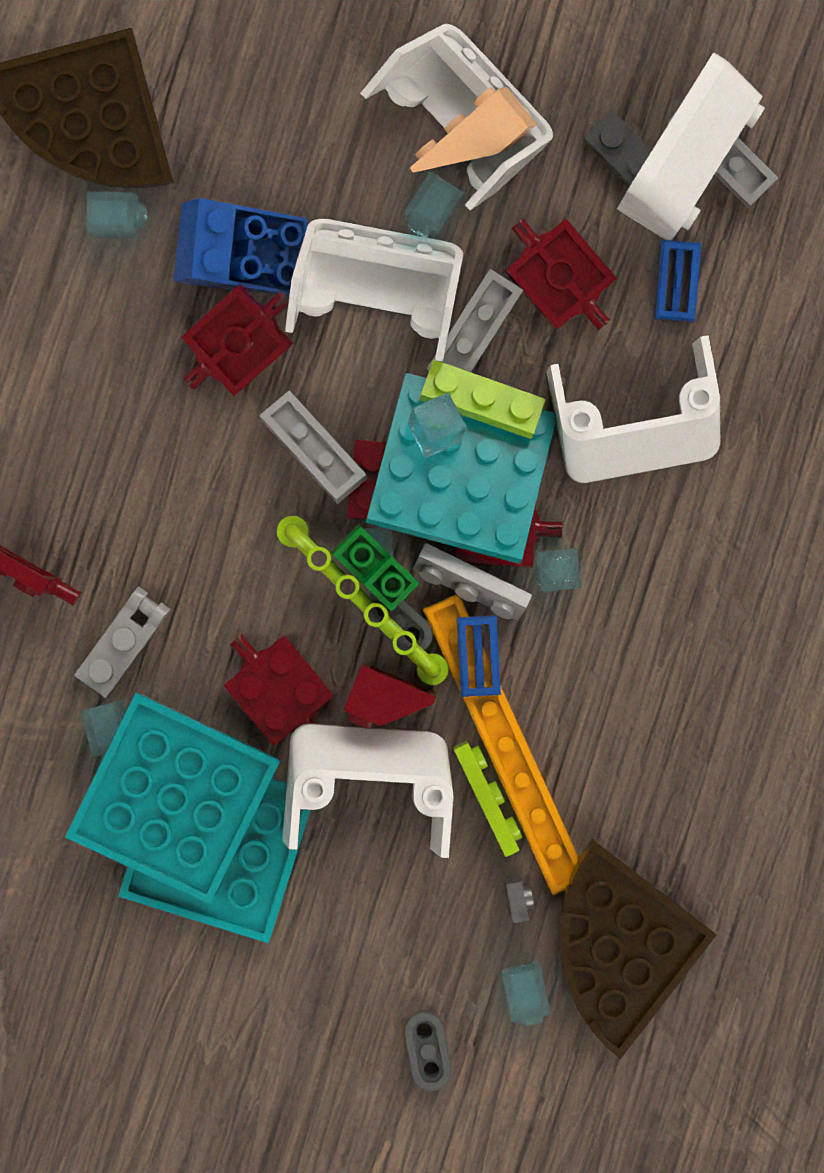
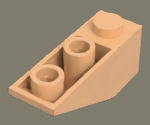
(486, 131)

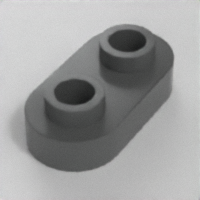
(405, 617)
(427, 1049)

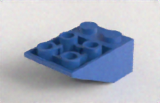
(236, 246)

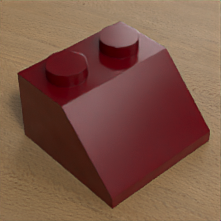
(383, 697)

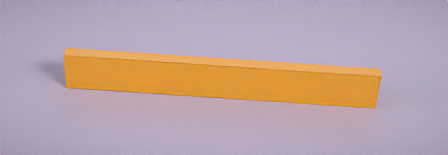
(508, 751)

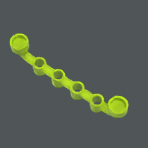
(294, 533)

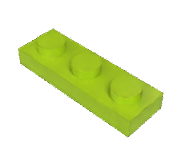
(484, 399)
(488, 797)

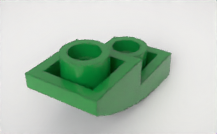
(375, 567)

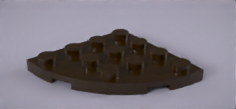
(88, 111)
(622, 946)

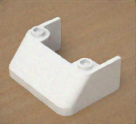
(446, 77)
(692, 149)
(377, 272)
(643, 446)
(375, 754)

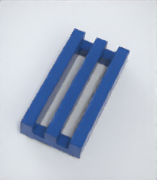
(674, 314)
(480, 690)

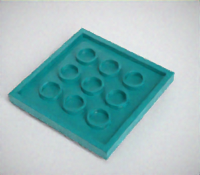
(466, 495)
(172, 798)
(252, 884)

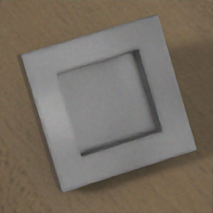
(519, 899)

